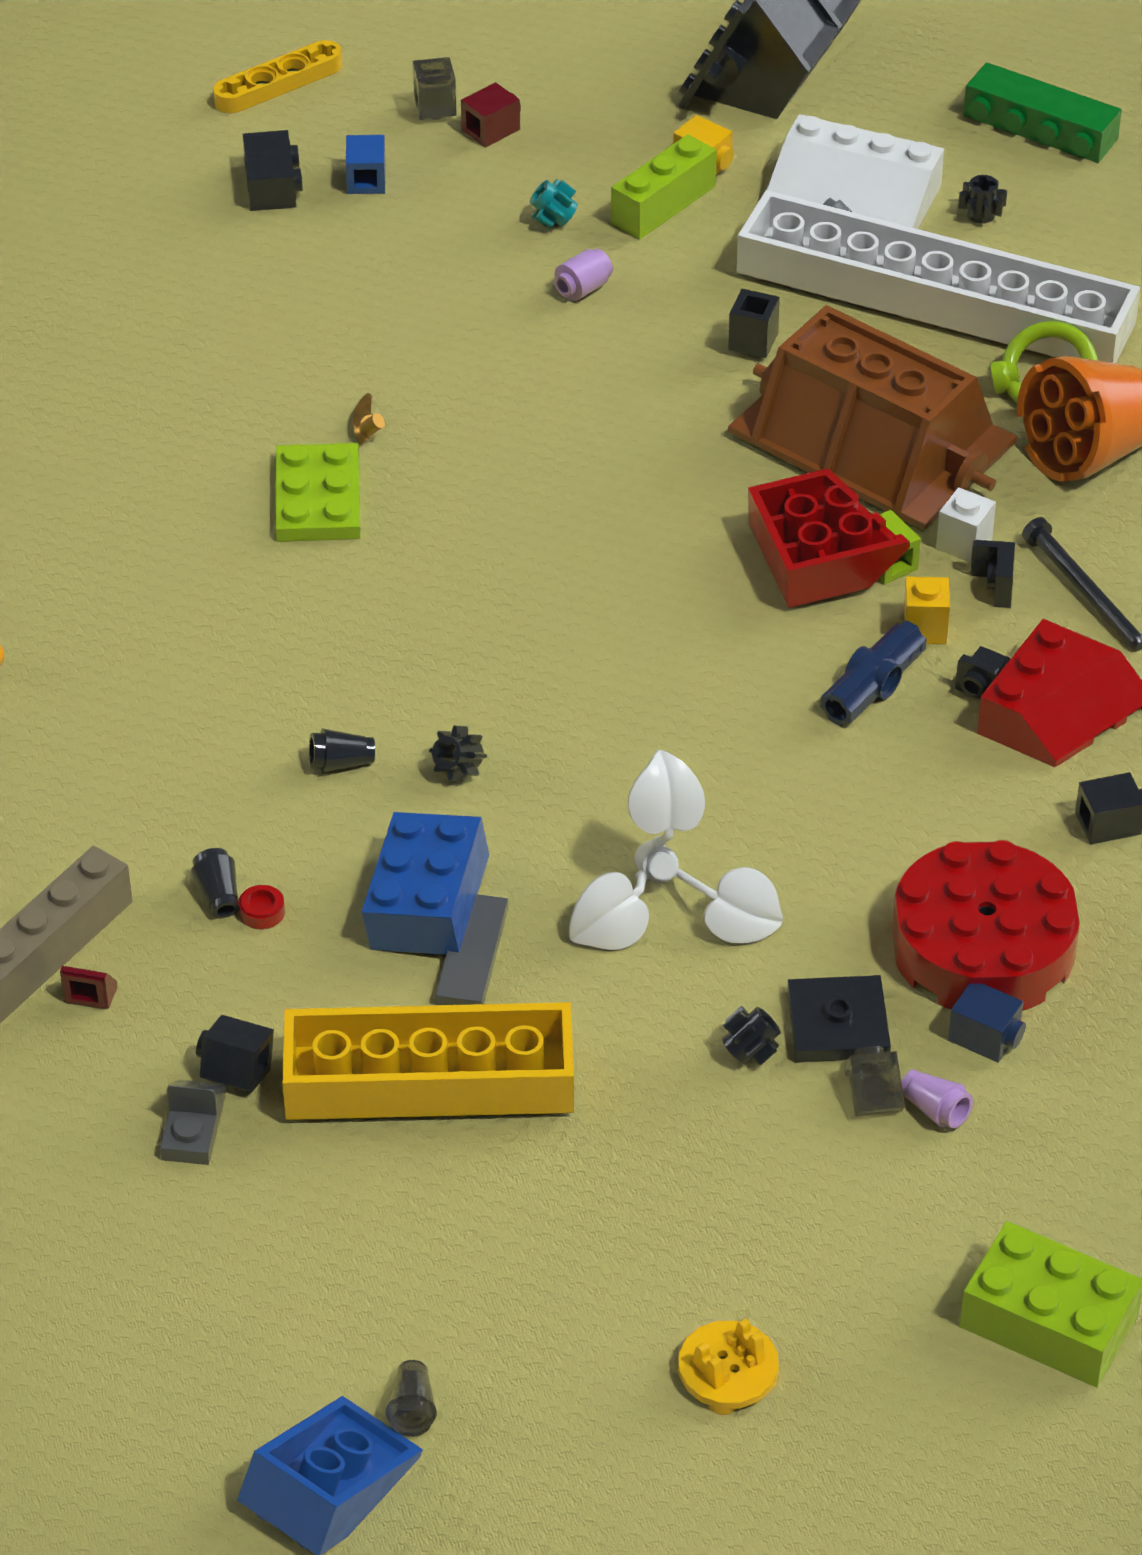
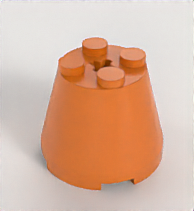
(1080, 415)

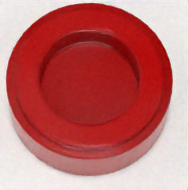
(261, 907)

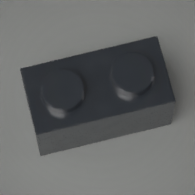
(270, 170)

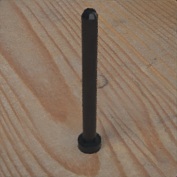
(1038, 533)

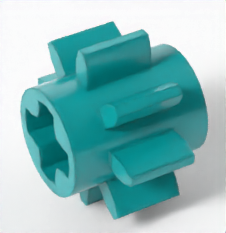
(553, 203)

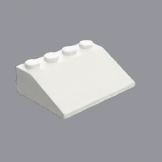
(861, 168)

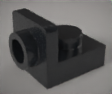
(996, 563)
(978, 671)

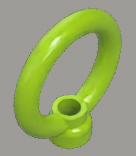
(1006, 373)

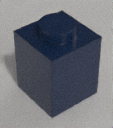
(986, 1021)

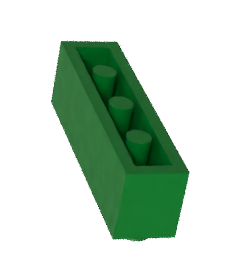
(1042, 112)

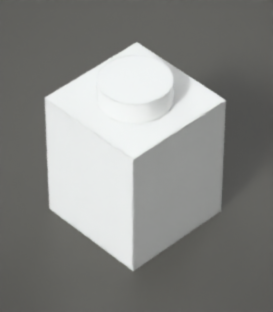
(962, 521)

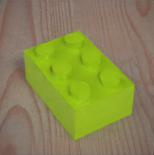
(1051, 1303)

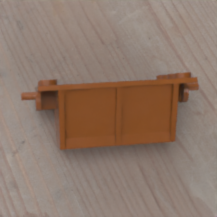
(874, 415)

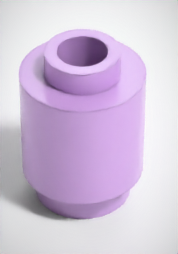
(583, 274)

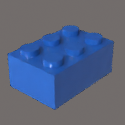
(425, 883)

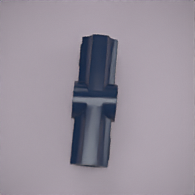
(873, 673)

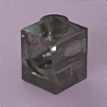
(434, 88)

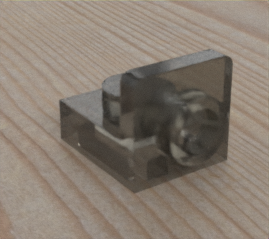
(875, 1081)

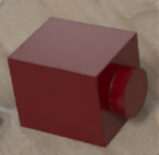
(490, 114)

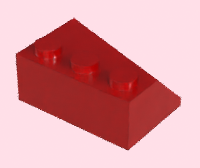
(820, 537)
(1058, 695)

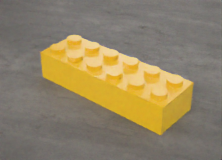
(428, 1061)

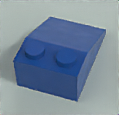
(326, 1474)

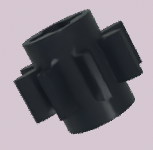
(982, 199)
(457, 753)
(751, 1035)

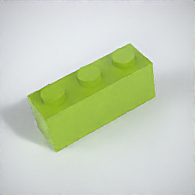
(663, 186)

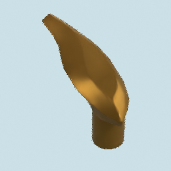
(363, 421)

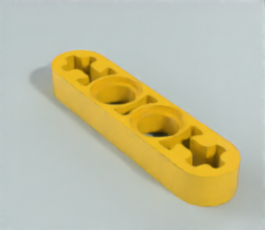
(241, 92)

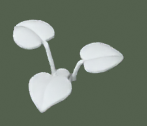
(663, 800)

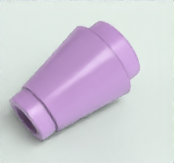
(938, 1098)

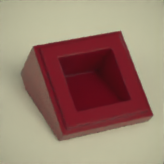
(87, 987)

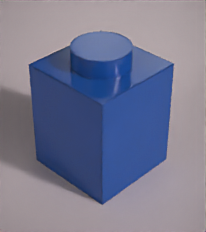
(365, 164)

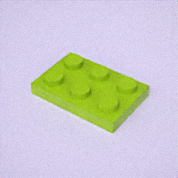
(317, 492)

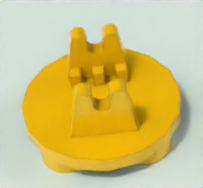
(712, 1378)

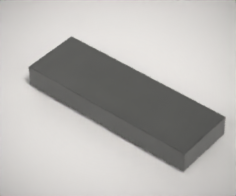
(468, 973)

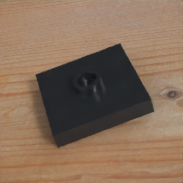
(837, 1016)

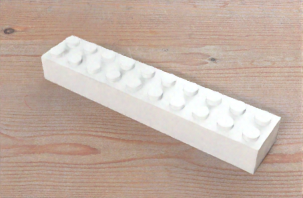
(931, 276)

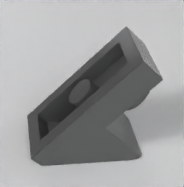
(192, 1121)

